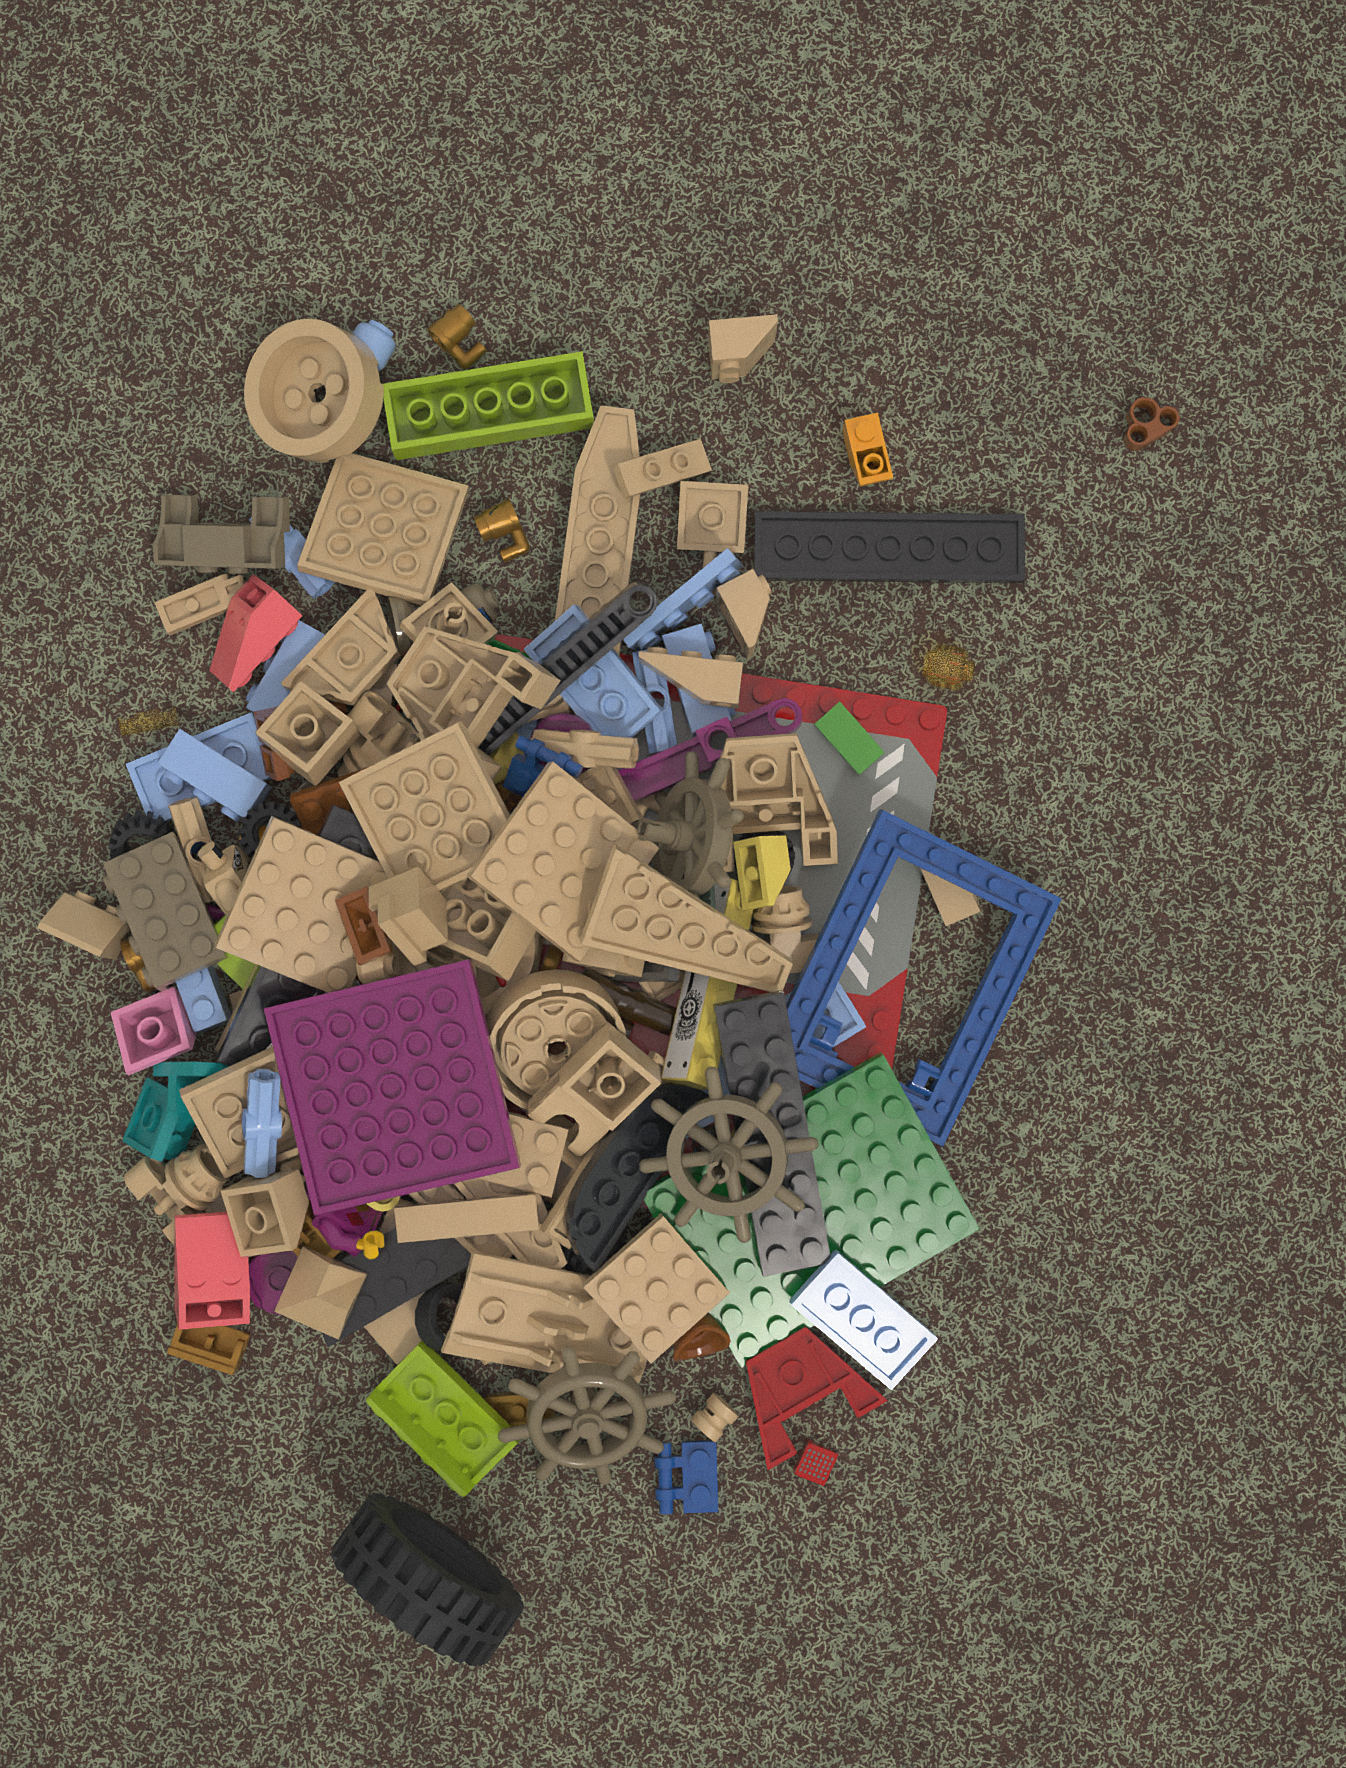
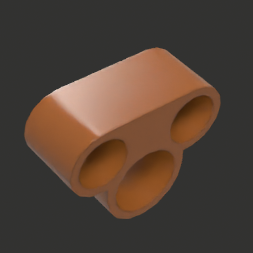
(1154, 428)

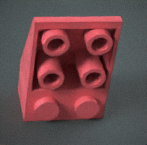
(250, 631)
(209, 1273)

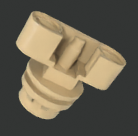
(382, 732)
(783, 926)
(180, 1186)

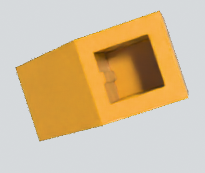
(867, 449)

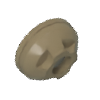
(398, 611)

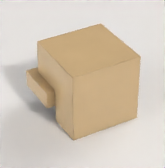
(410, 913)

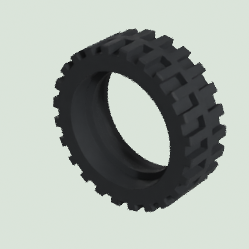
(427, 1580)

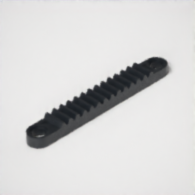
(576, 656)

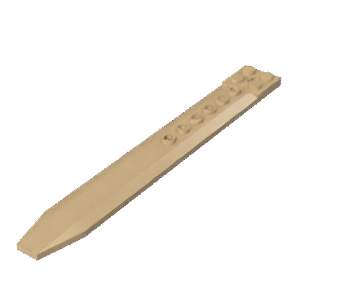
(600, 520)

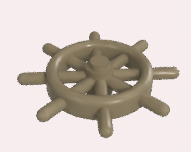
(684, 829)
(728, 1155)
(586, 1415)

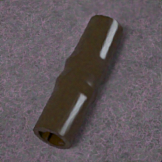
(636, 1005)

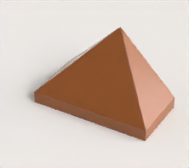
(362, 927)

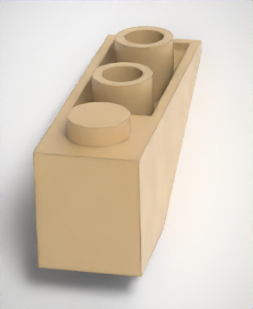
(706, 680)

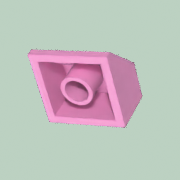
(153, 1030)

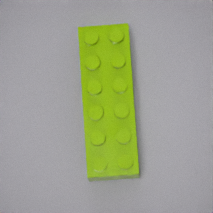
(488, 406)

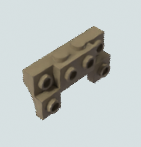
(207, 545)

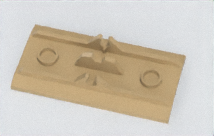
(528, 1314)

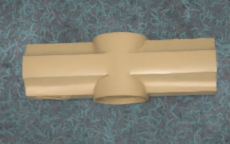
(591, 747)
(191, 828)

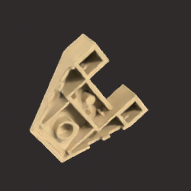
(465, 681)
(778, 792)

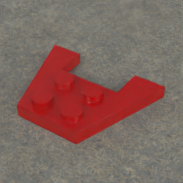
(794, 1377)

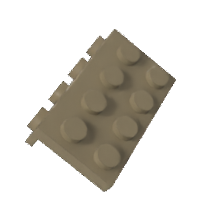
(163, 911)

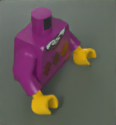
(351, 1229)

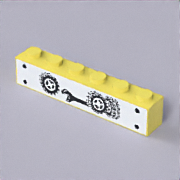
(694, 1034)

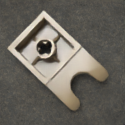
(596, 1088)

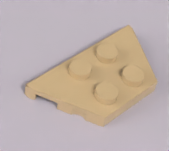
(349, 655)

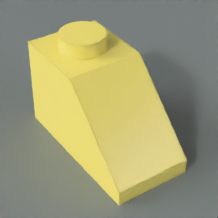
(761, 869)

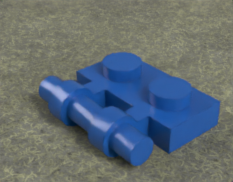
(525, 770)
(699, 1477)

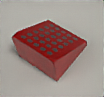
(815, 1462)

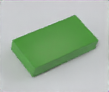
(849, 738)

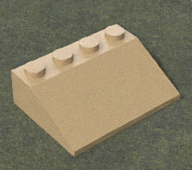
(484, 929)

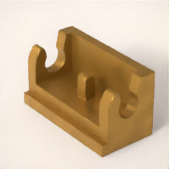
(212, 1347)

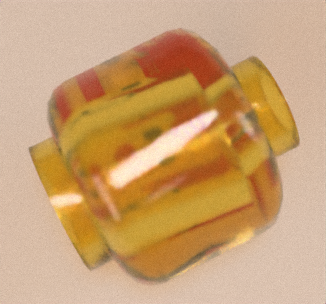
(948, 667)

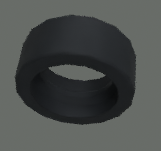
(427, 1313)

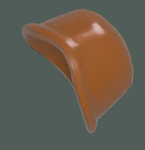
(701, 1339)

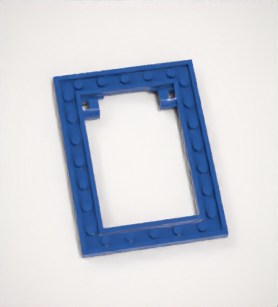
(1031, 916)

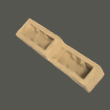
(466, 1217)

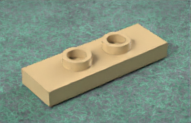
(662, 468)

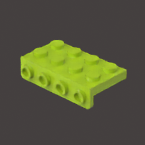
(441, 1418)

